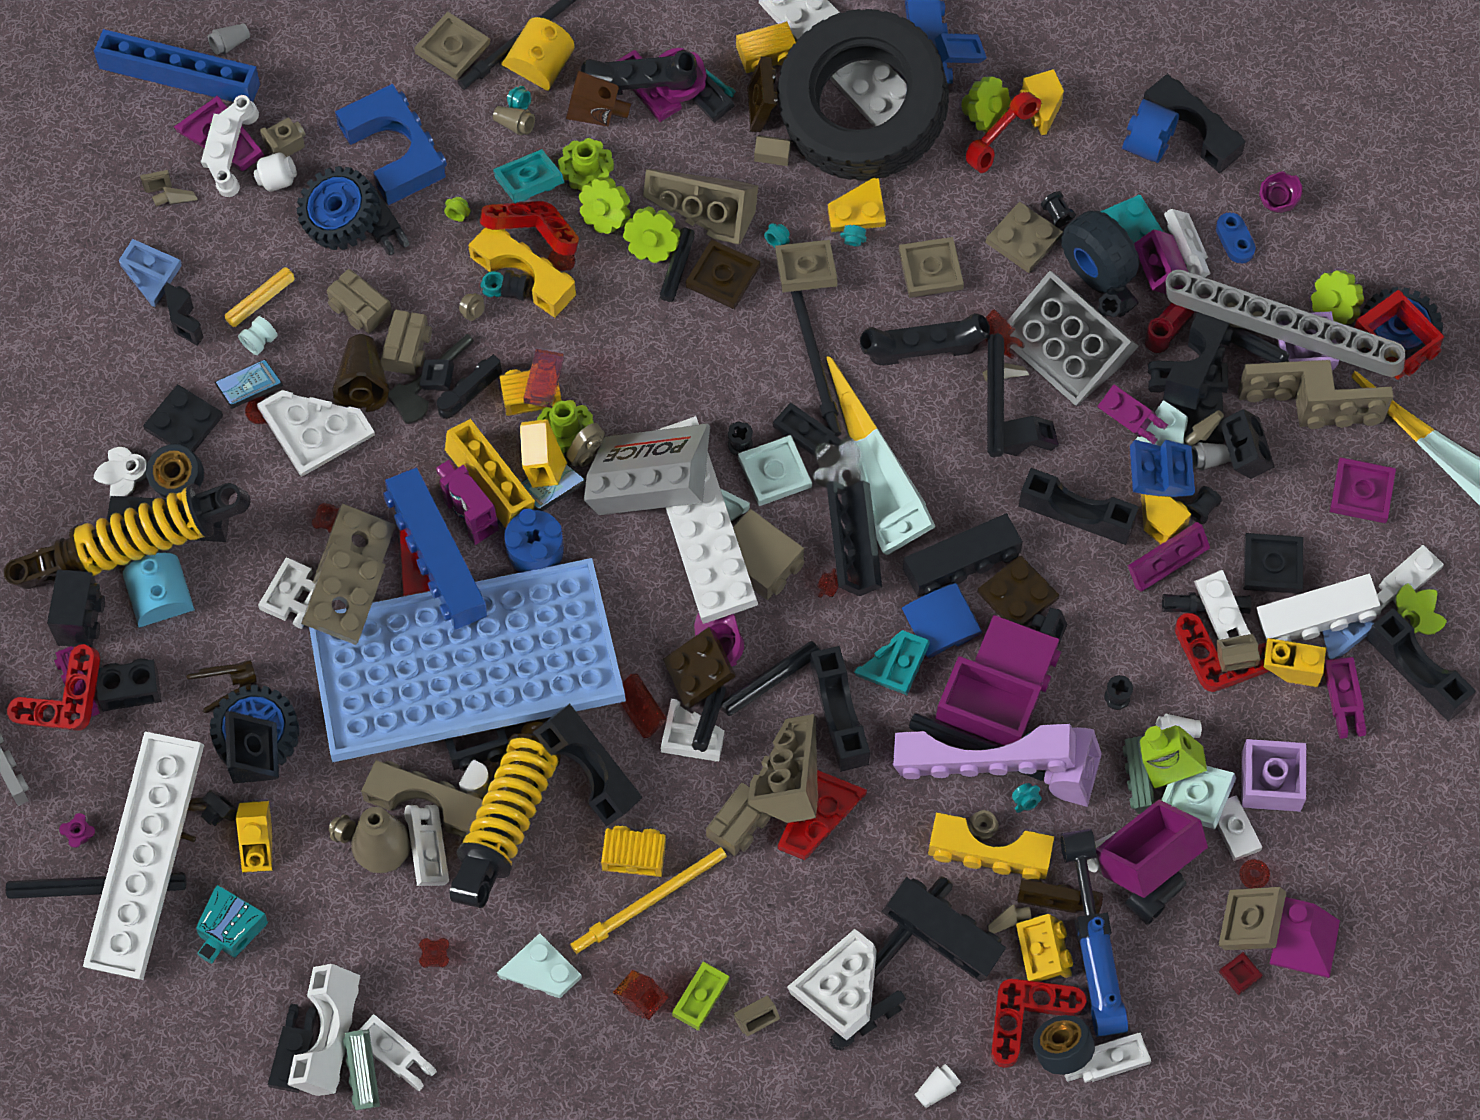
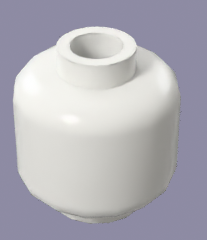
(275, 172)

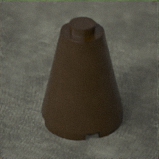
(361, 376)

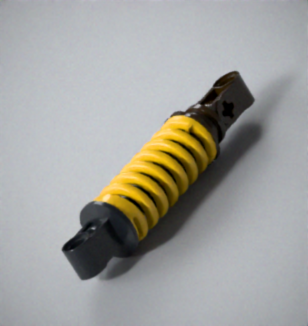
(130, 536)
(509, 805)

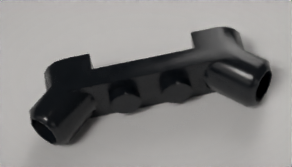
(674, 71)
(896, 344)

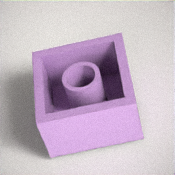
(1273, 775)

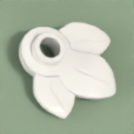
(117, 471)

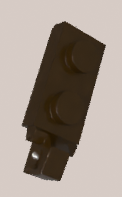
(1054, 897)

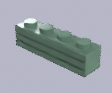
(1139, 779)
(362, 1069)

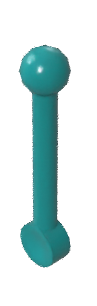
(728, 90)

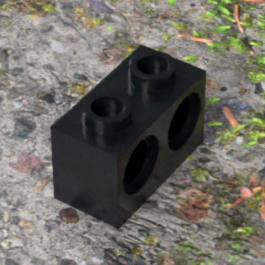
(1247, 444)
(128, 692)

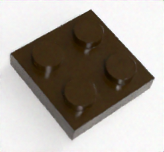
(761, 94)
(722, 274)
(1018, 592)
(699, 667)

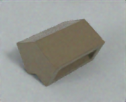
(772, 150)
(1238, 652)
(754, 1011)

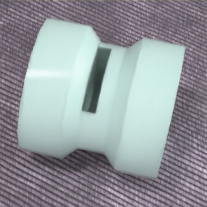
(257, 335)

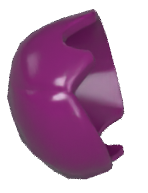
(1280, 192)

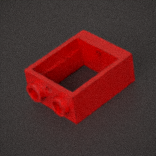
(1399, 305)

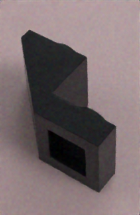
(179, 308)
(1029, 431)

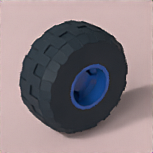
(1100, 251)

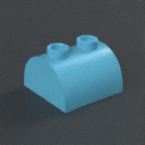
(157, 588)

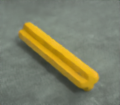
(259, 297)

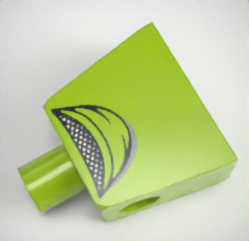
(1171, 755)

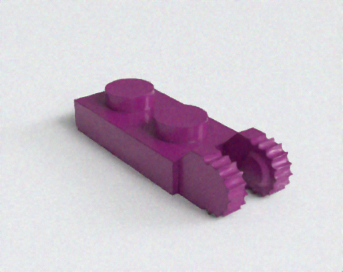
(1130, 413)
(1345, 694)

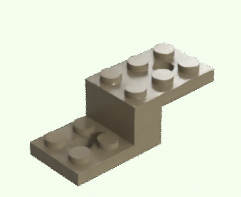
(1314, 393)
(348, 574)

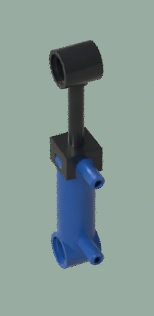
(1094, 934)

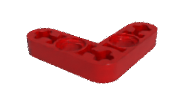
(533, 214)
(1211, 663)
(66, 707)
(1026, 1003)

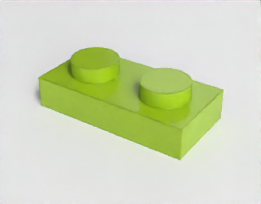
(700, 996)

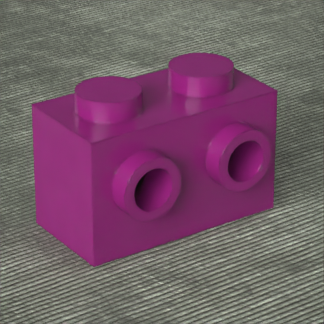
(1159, 257)

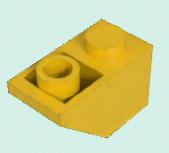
(1050, 92)
(541, 454)
(1163, 517)
(1295, 661)
(255, 836)

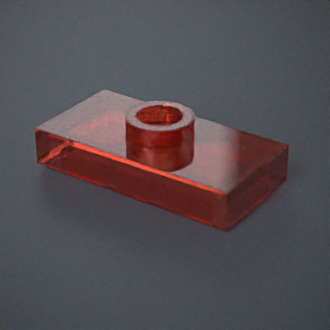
(642, 706)

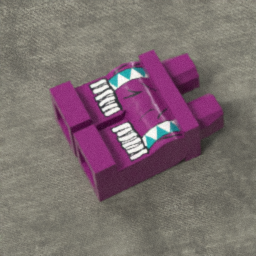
(467, 501)

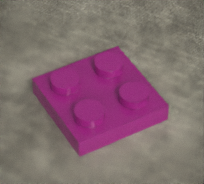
(1362, 490)

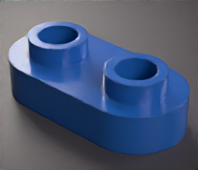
(1235, 235)

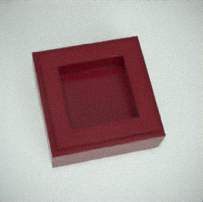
(1240, 973)

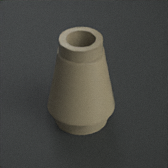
(515, 119)

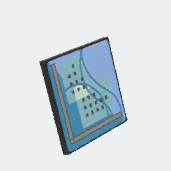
(248, 383)
(549, 495)

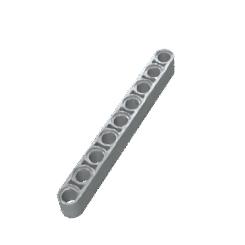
(1292, 333)

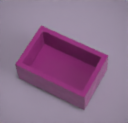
(987, 702)
(1151, 848)

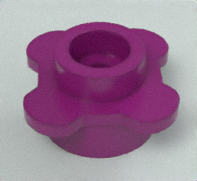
(82, 836)

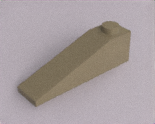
(713, 203)
(789, 774)

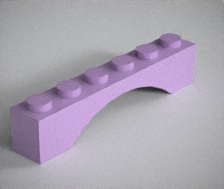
(1043, 749)

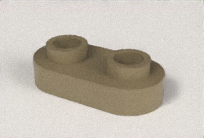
(585, 445)

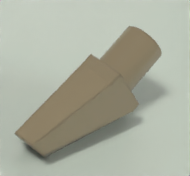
(173, 196)
(1011, 371)
(1204, 428)
(1009, 918)

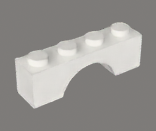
(334, 995)

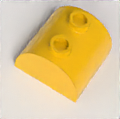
(540, 52)

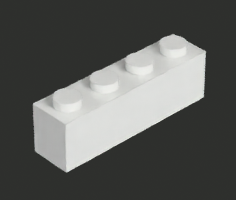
(1320, 610)

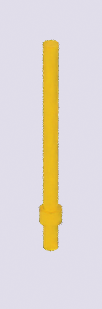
(600, 931)

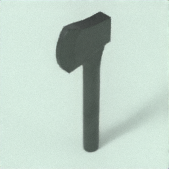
(405, 397)

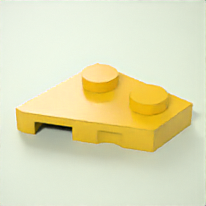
(858, 207)

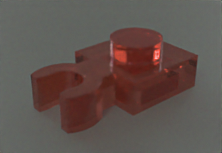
(1000, 325)

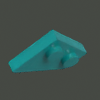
(896, 663)

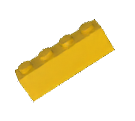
(470, 448)

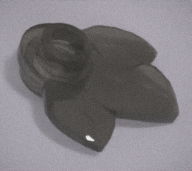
(835, 461)

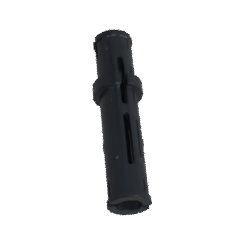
(1193, 603)

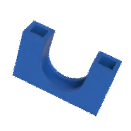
(389, 111)

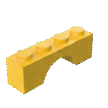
(498, 250)
(1025, 856)

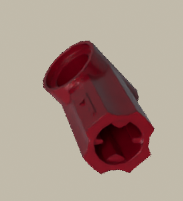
(1168, 326)

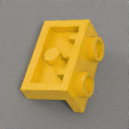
(1044, 948)

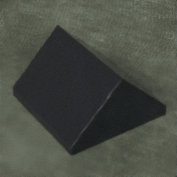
(251, 748)

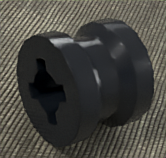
(515, 285)

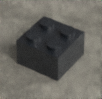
(75, 608)

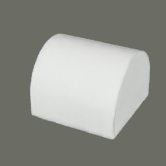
(475, 779)

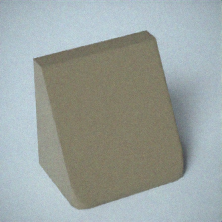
(156, 181)

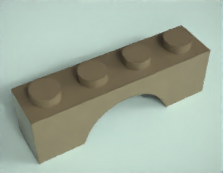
(390, 785)

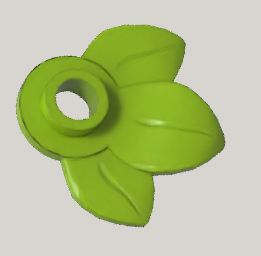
(1420, 609)

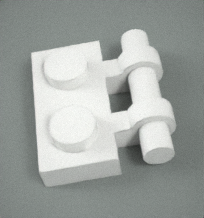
(285, 590)

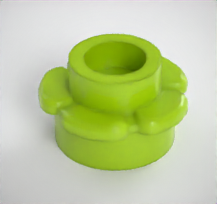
(457, 209)

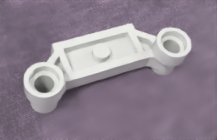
(223, 140)

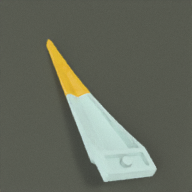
(1454, 459)
(896, 503)

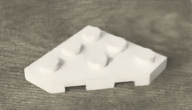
(313, 428)
(840, 985)

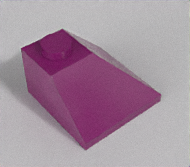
(1305, 938)

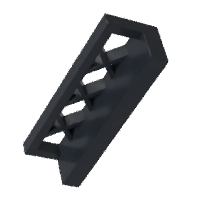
(857, 537)

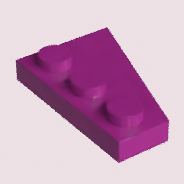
(197, 128)

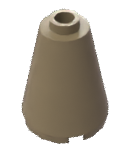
(380, 841)

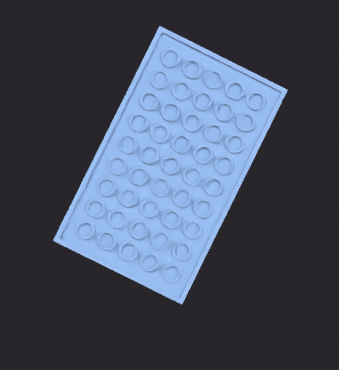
(426, 682)

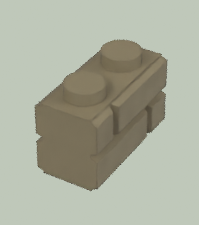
(358, 301)
(405, 342)
(736, 822)

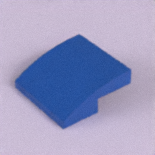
(1162, 469)
(942, 619)

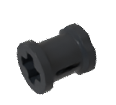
(1058, 209)
(740, 438)
(1204, 504)
(1120, 683)

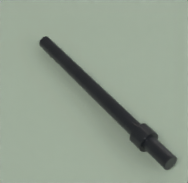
(482, 68)
(828, 407)

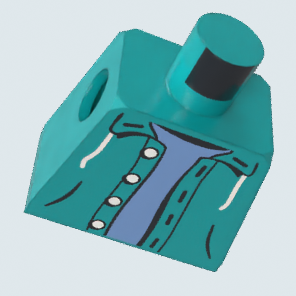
(228, 925)

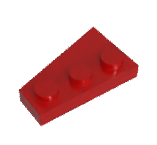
(834, 803)

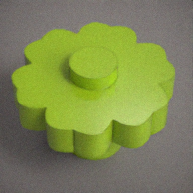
(986, 102)
(585, 162)
(604, 205)
(651, 234)
(1338, 294)
(566, 421)

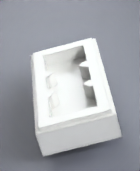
(1237, 830)

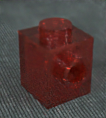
(640, 994)

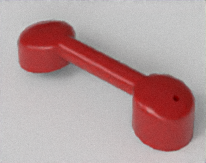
(979, 153)

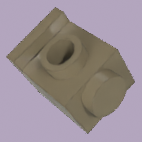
(284, 137)

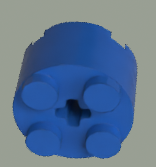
(1150, 131)
(534, 541)

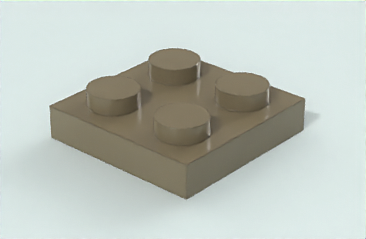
(452, 45)
(1024, 237)
(806, 266)
(931, 267)
(1252, 918)

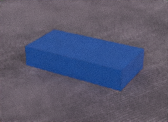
(960, 48)

